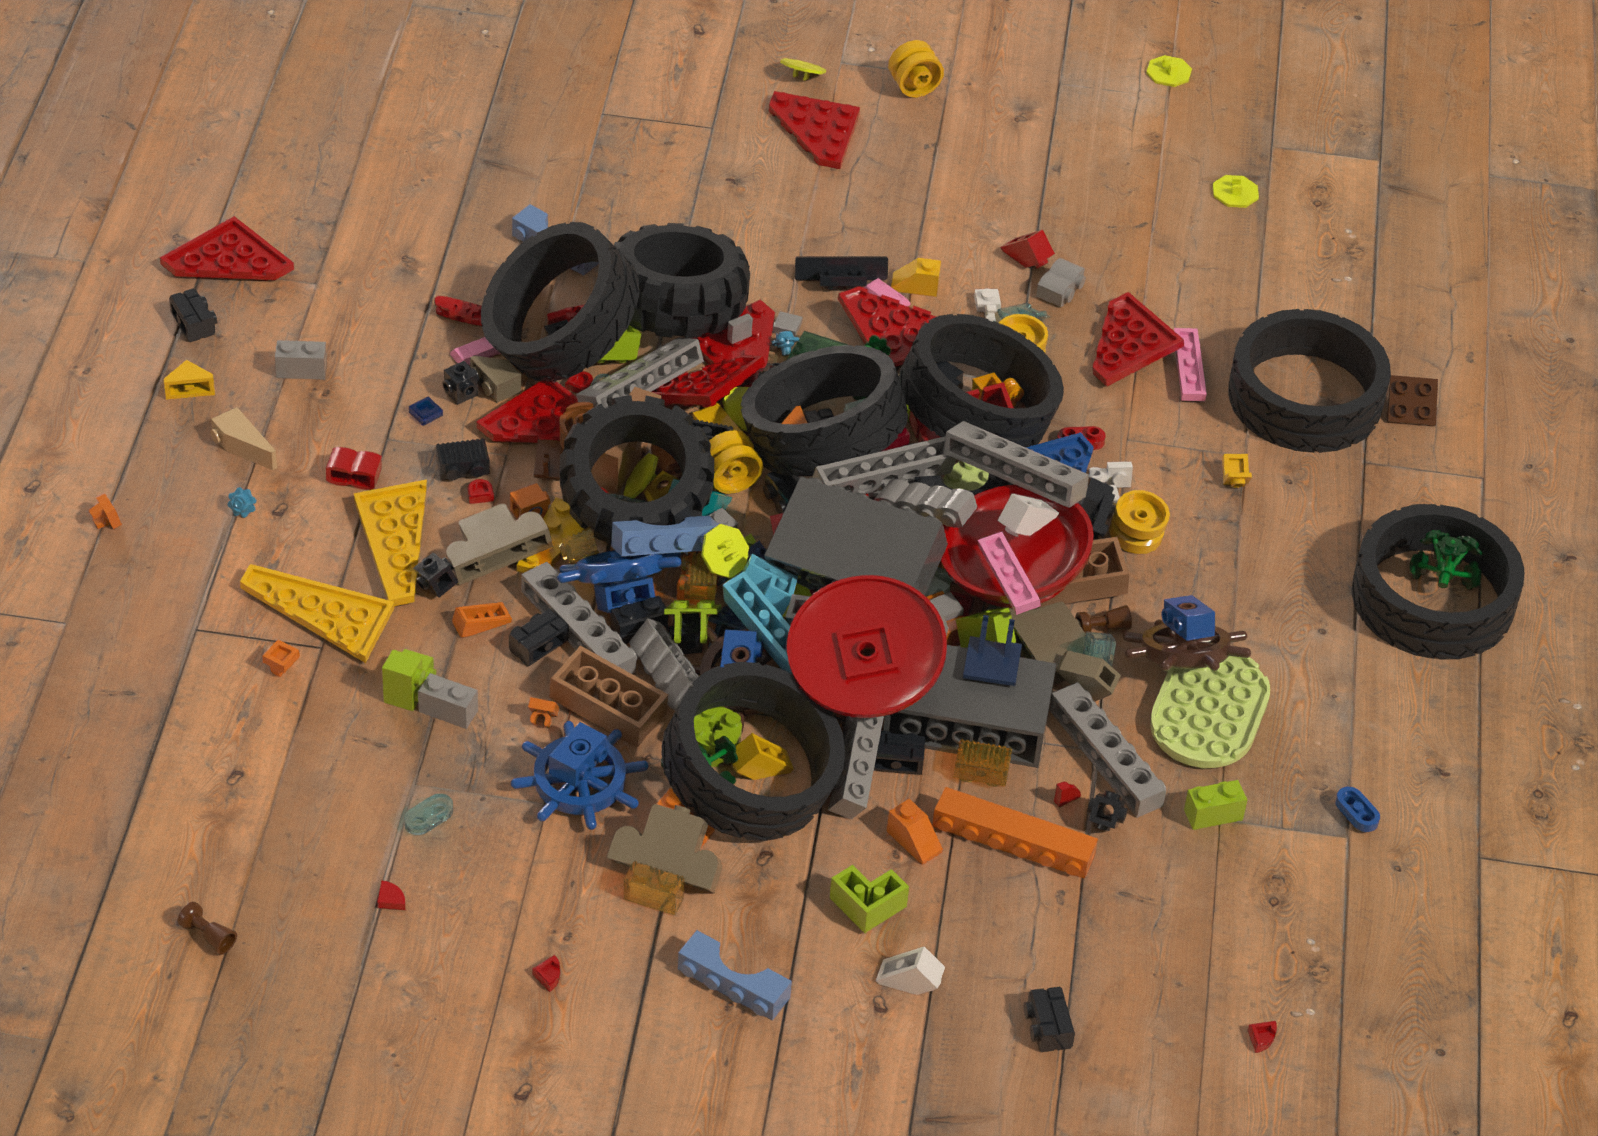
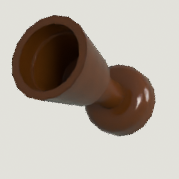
(1113, 619)
(217, 935)

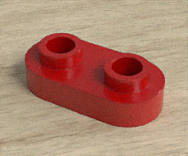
(1093, 434)

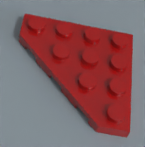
(818, 125)
(228, 252)
(885, 319)
(1131, 340)
(718, 349)
(710, 383)
(529, 415)

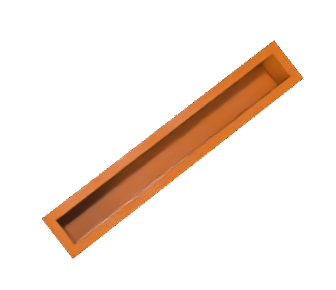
(1015, 832)

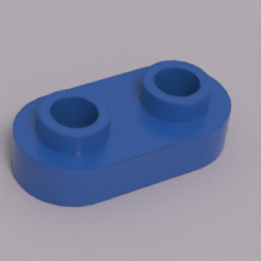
(1359, 811)

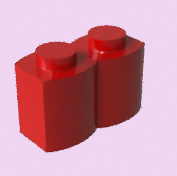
(353, 468)

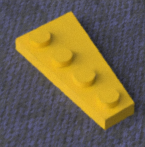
(560, 525)

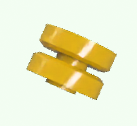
(916, 68)
(1029, 327)
(735, 462)
(1139, 521)

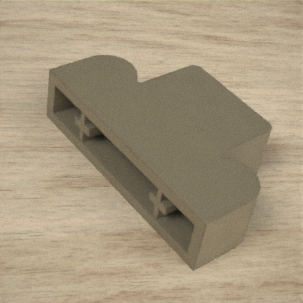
(496, 541)
(1048, 634)
(669, 843)

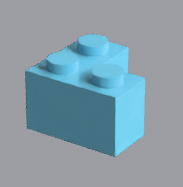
(772, 581)

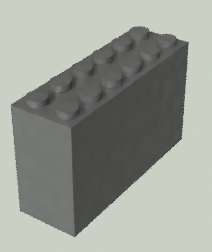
(845, 535)
(982, 710)

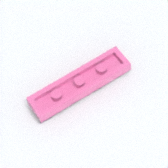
(1190, 366)
(1009, 573)

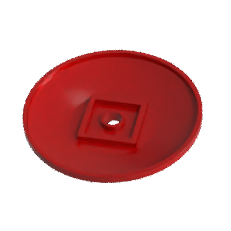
(867, 614)

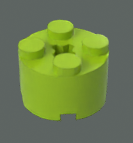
(714, 724)

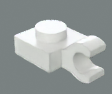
(987, 301)
(1115, 474)

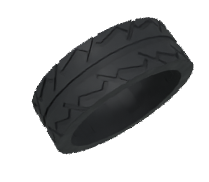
(594, 327)
(993, 350)
(817, 378)
(1302, 425)
(1429, 631)
(718, 800)

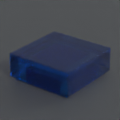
(425, 411)

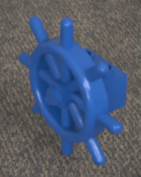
(619, 577)
(574, 762)

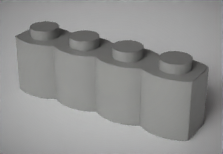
(947, 505)
(663, 661)

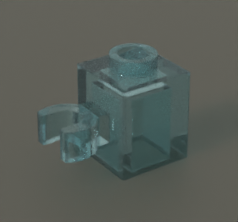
(1100, 646)

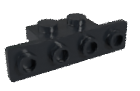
(841, 270)
(1099, 506)

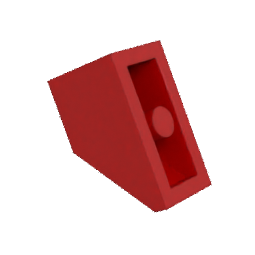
(1029, 249)

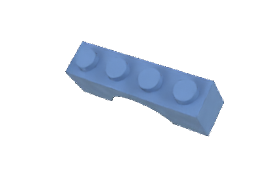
(534, 220)
(639, 538)
(761, 992)

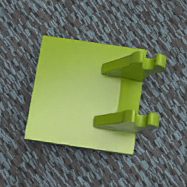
(682, 606)

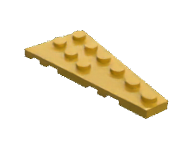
(393, 529)
(334, 613)

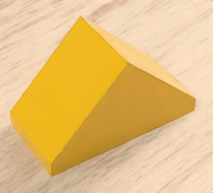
(188, 381)

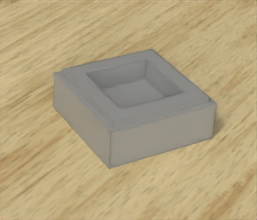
(787, 322)
(739, 328)
(948, 606)

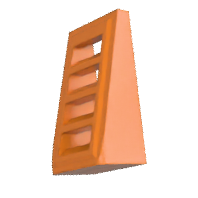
(472, 619)

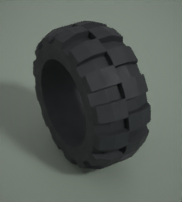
(686, 278)
(635, 422)

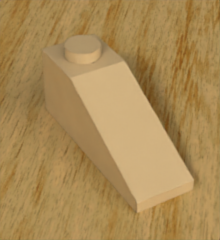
(242, 439)

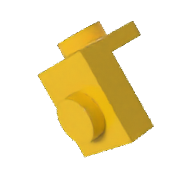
(1236, 470)

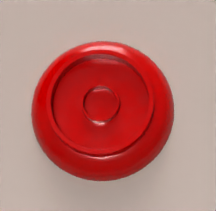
(1048, 556)

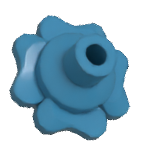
(785, 341)
(241, 502)

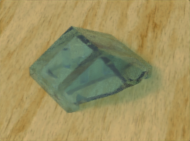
(1024, 308)

